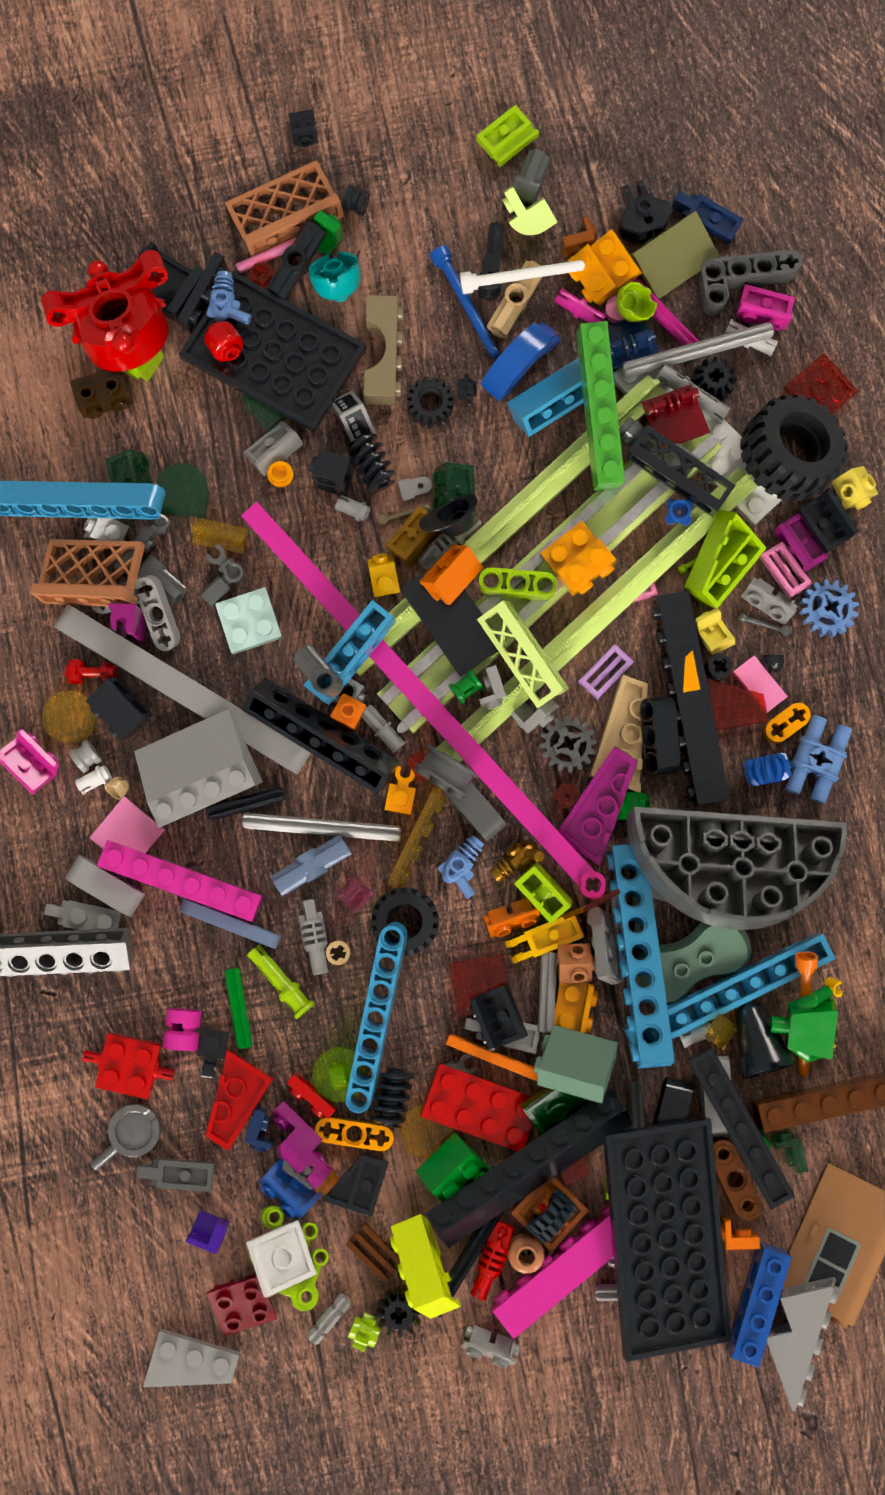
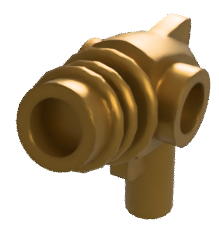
(518, 857)

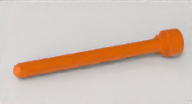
(806, 963)

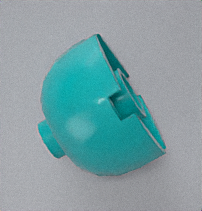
(335, 277)

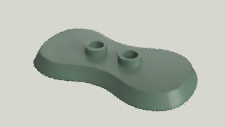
(700, 956)

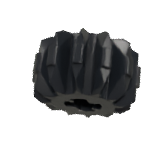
(718, 371)
(388, 1316)

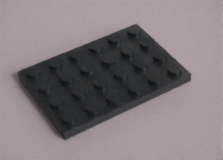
(286, 355)

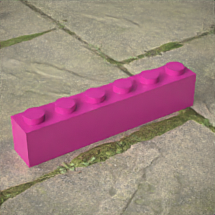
(180, 880)
(557, 1276)

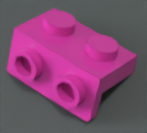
(765, 306)
(29, 762)

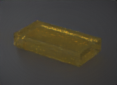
(721, 1031)

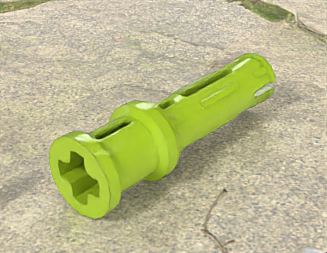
(288, 991)

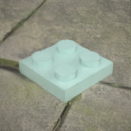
(248, 620)

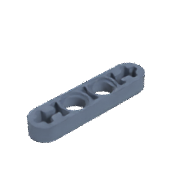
(229, 923)

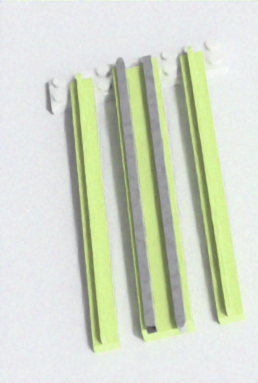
(611, 518)

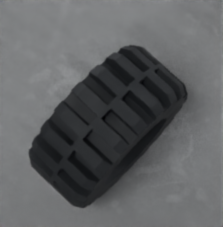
(815, 433)

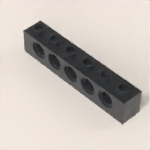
(320, 735)

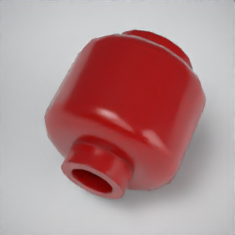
(223, 341)

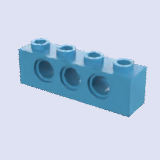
(356, 645)

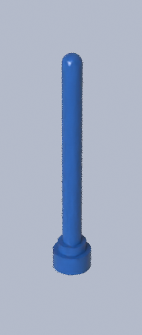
(442, 258)

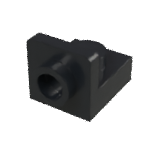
(303, 128)

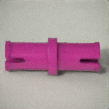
(579, 307)

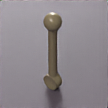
(384, 519)

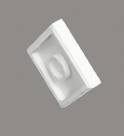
(281, 1258)

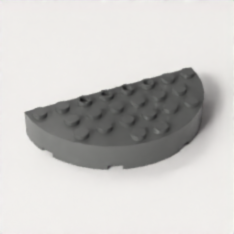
(735, 866)

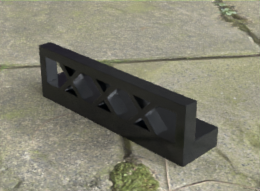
(675, 480)

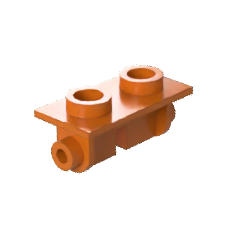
(501, 923)

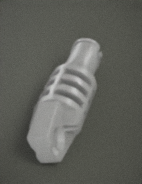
(440, 545)
(314, 936)

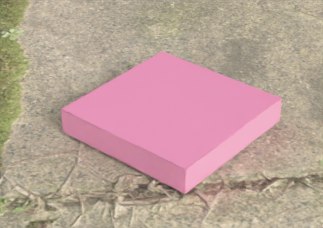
(128, 827)

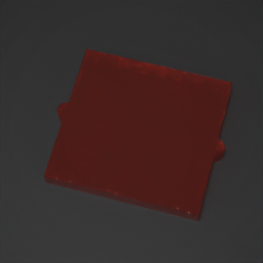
(590, 904)

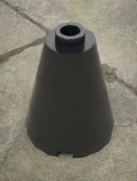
(758, 1047)

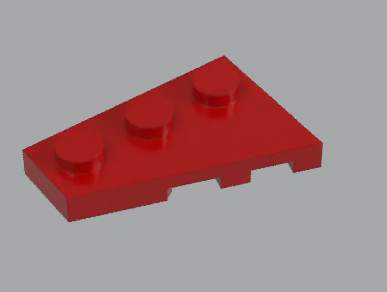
(237, 1097)

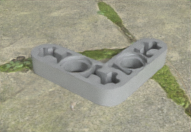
(147, 601)

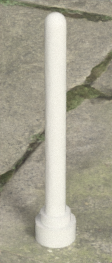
(471, 281)

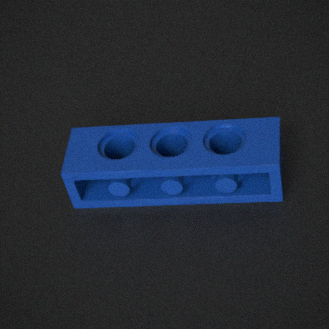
(758, 1304)

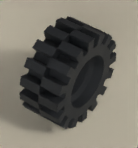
(430, 387)

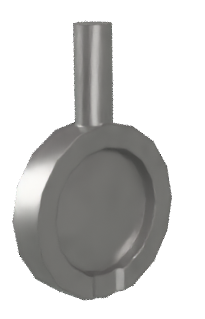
(132, 1133)

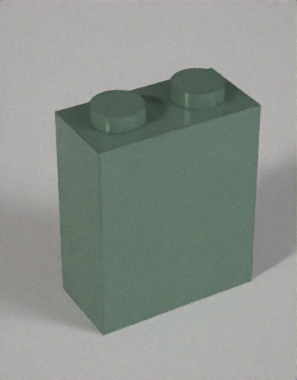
(576, 1063)

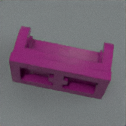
(800, 543)
(131, 618)

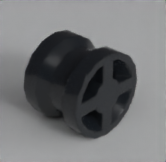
(356, 200)

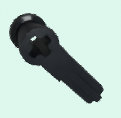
(492, 260)

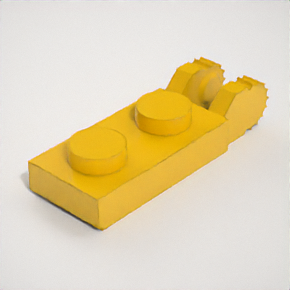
(546, 937)

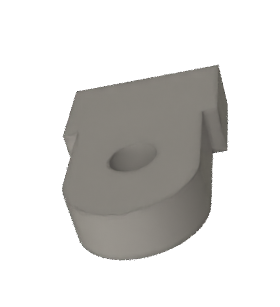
(410, 490)

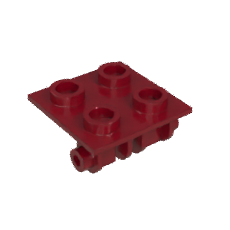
(677, 415)
(240, 1305)

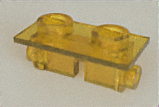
(211, 533)

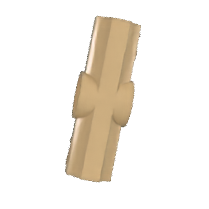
(509, 311)

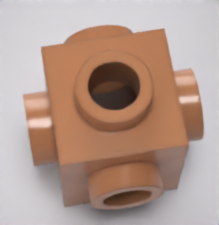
(575, 963)

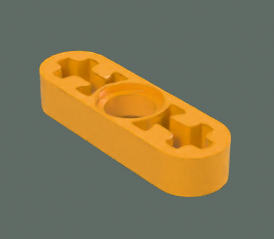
(345, 1141)

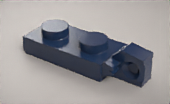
(715, 218)

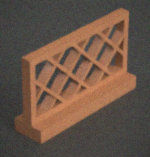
(289, 226)
(81, 592)

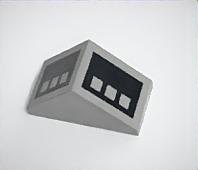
(352, 416)

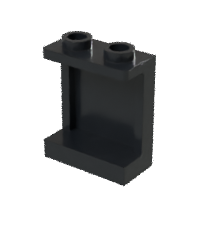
(177, 286)

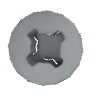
(85, 756)

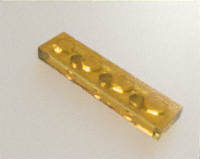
(422, 828)

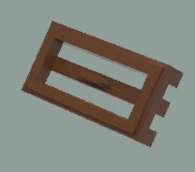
(366, 1259)

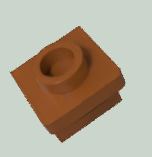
(574, 243)

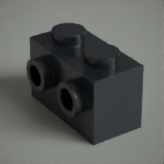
(118, 708)

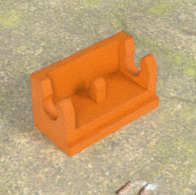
(451, 573)

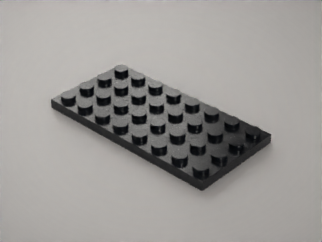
(666, 1238)

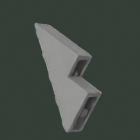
(798, 1340)

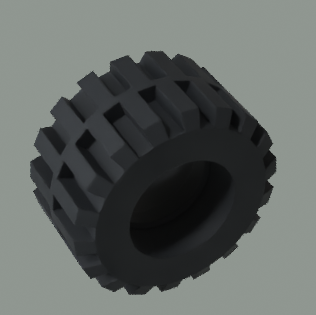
(421, 903)

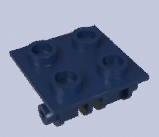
(630, 342)

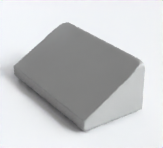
(273, 447)

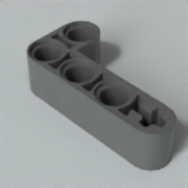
(780, 267)

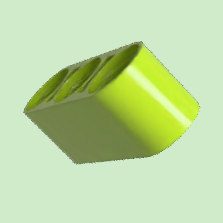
(530, 578)

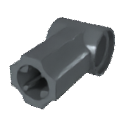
(528, 182)
(173, 588)
(317, 671)

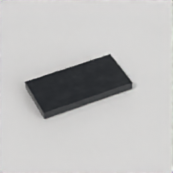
(452, 626)

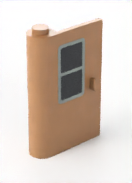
(844, 1244)

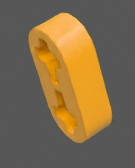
(783, 718)

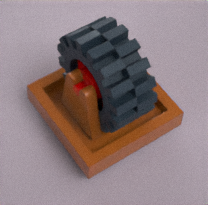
(550, 1212)

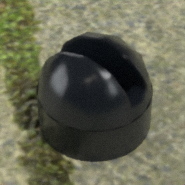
(773, 662)

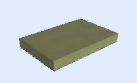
(675, 255)

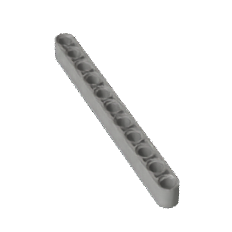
(178, 686)

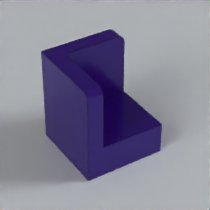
(208, 1232)

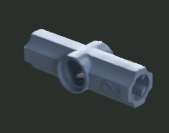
(311, 865)

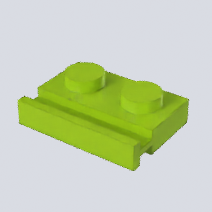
(507, 135)

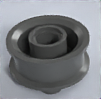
(445, 772)

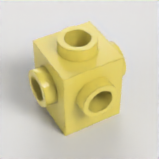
(855, 488)

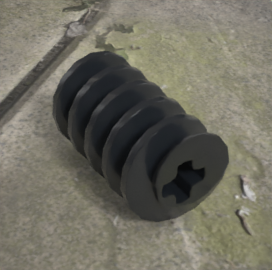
(370, 463)
(393, 1097)

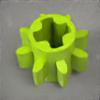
(364, 1332)

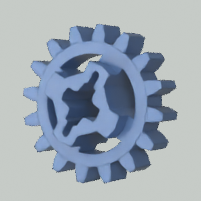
(823, 599)

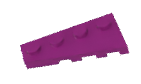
(598, 808)

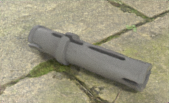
(706, 401)

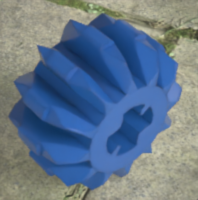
(767, 769)

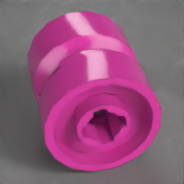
(180, 1039)

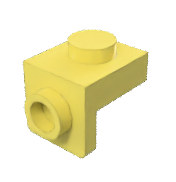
(713, 632)

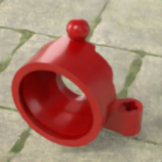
(131, 337)

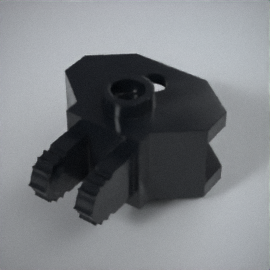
(643, 215)

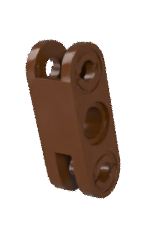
(743, 1189)

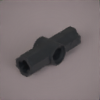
(305, 246)

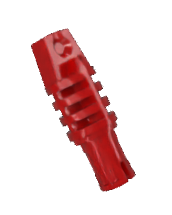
(492, 1259)

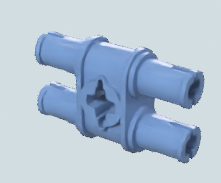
(805, 764)

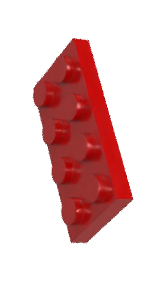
(477, 1107)

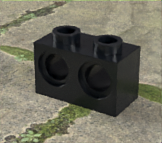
(332, 472)

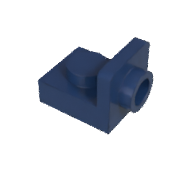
(259, 1125)

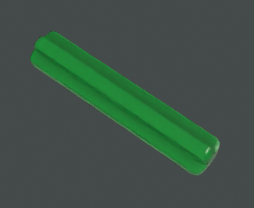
(238, 1008)

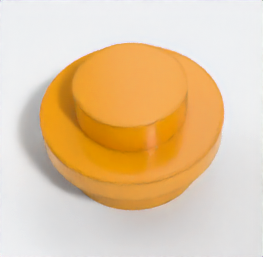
(280, 474)

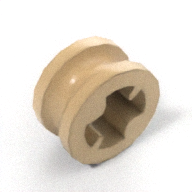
(341, 960)

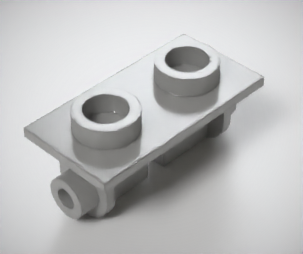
(777, 607)
(500, 1351)

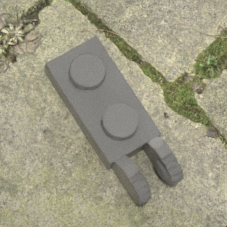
(604, 945)

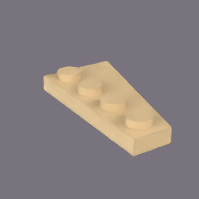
(624, 727)

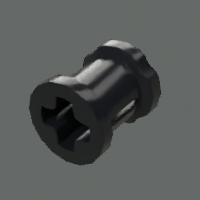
(725, 669)

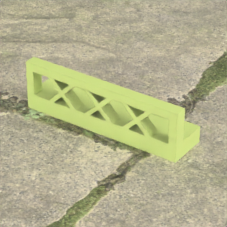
(530, 646)

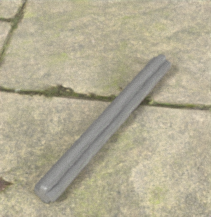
(697, 349)
(321, 827)

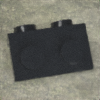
(828, 521)
(498, 1017)

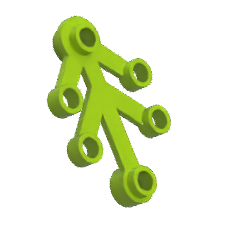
(308, 1284)

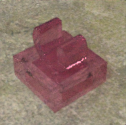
(355, 894)

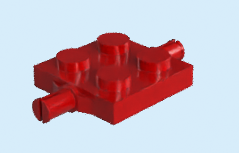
(128, 1065)

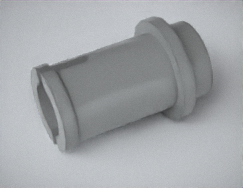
(353, 508)

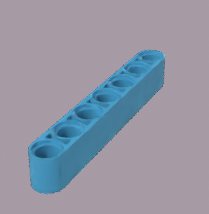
(81, 499)
(370, 1028)

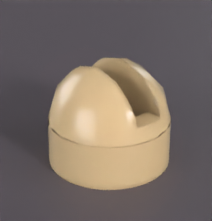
(117, 787)

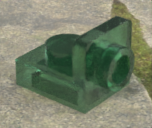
(794, 1154)

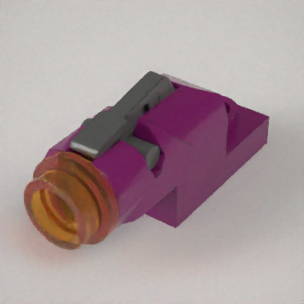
(299, 1154)

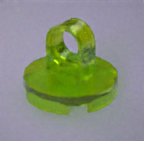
(333, 1073)

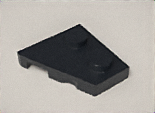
(359, 1185)

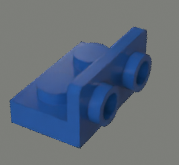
(288, 1191)

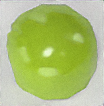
(635, 303)

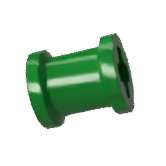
(465, 687)

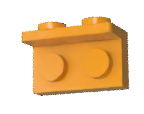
(574, 1006)

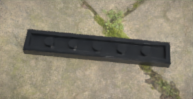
(741, 1127)

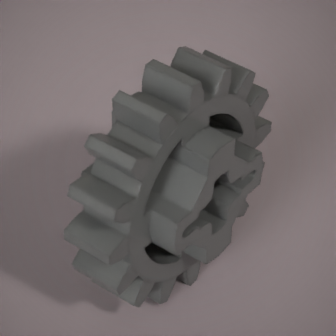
(562, 733)

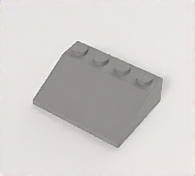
(196, 768)

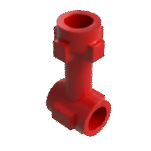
(76, 671)

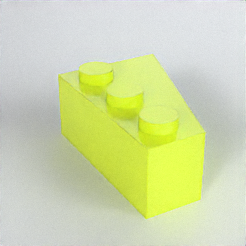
(422, 1267)

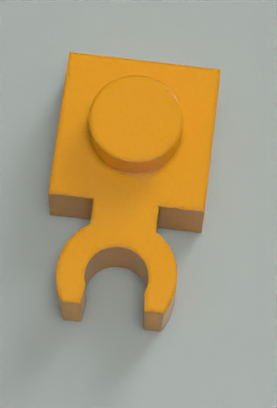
(401, 796)

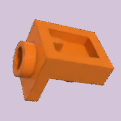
(348, 712)
(739, 1239)

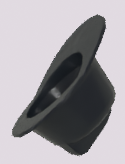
(453, 517)

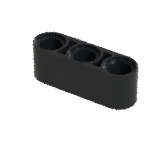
(660, 736)
(673, 1101)

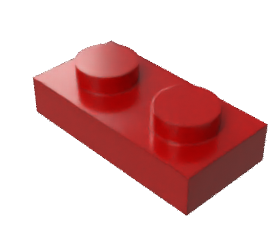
(303, 1089)

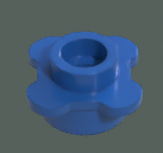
(680, 504)

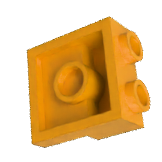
(606, 268)
(578, 559)

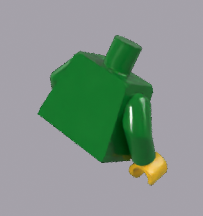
(811, 1023)

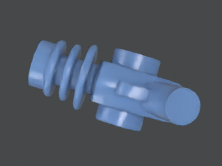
(223, 300)
(458, 866)

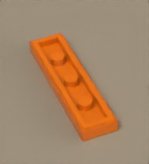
(491, 1056)

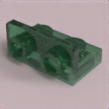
(128, 467)
(452, 481)

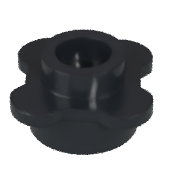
(466, 389)

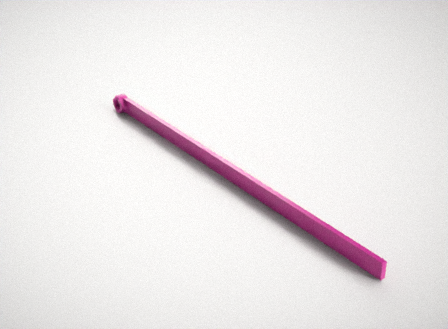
(428, 705)

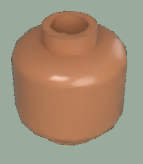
(526, 1262)

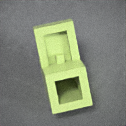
(531, 220)

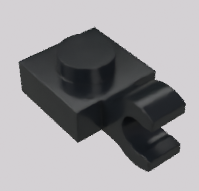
(212, 1047)

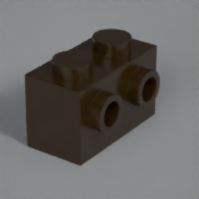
(101, 393)

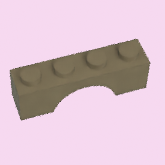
(381, 380)

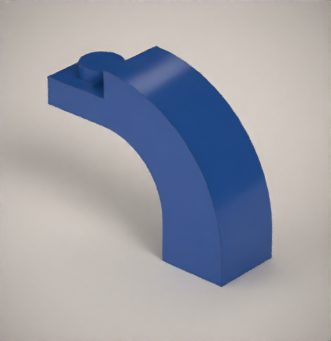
(518, 358)

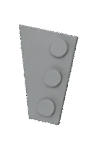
(189, 1361)

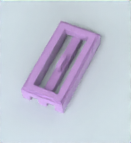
(590, 687)

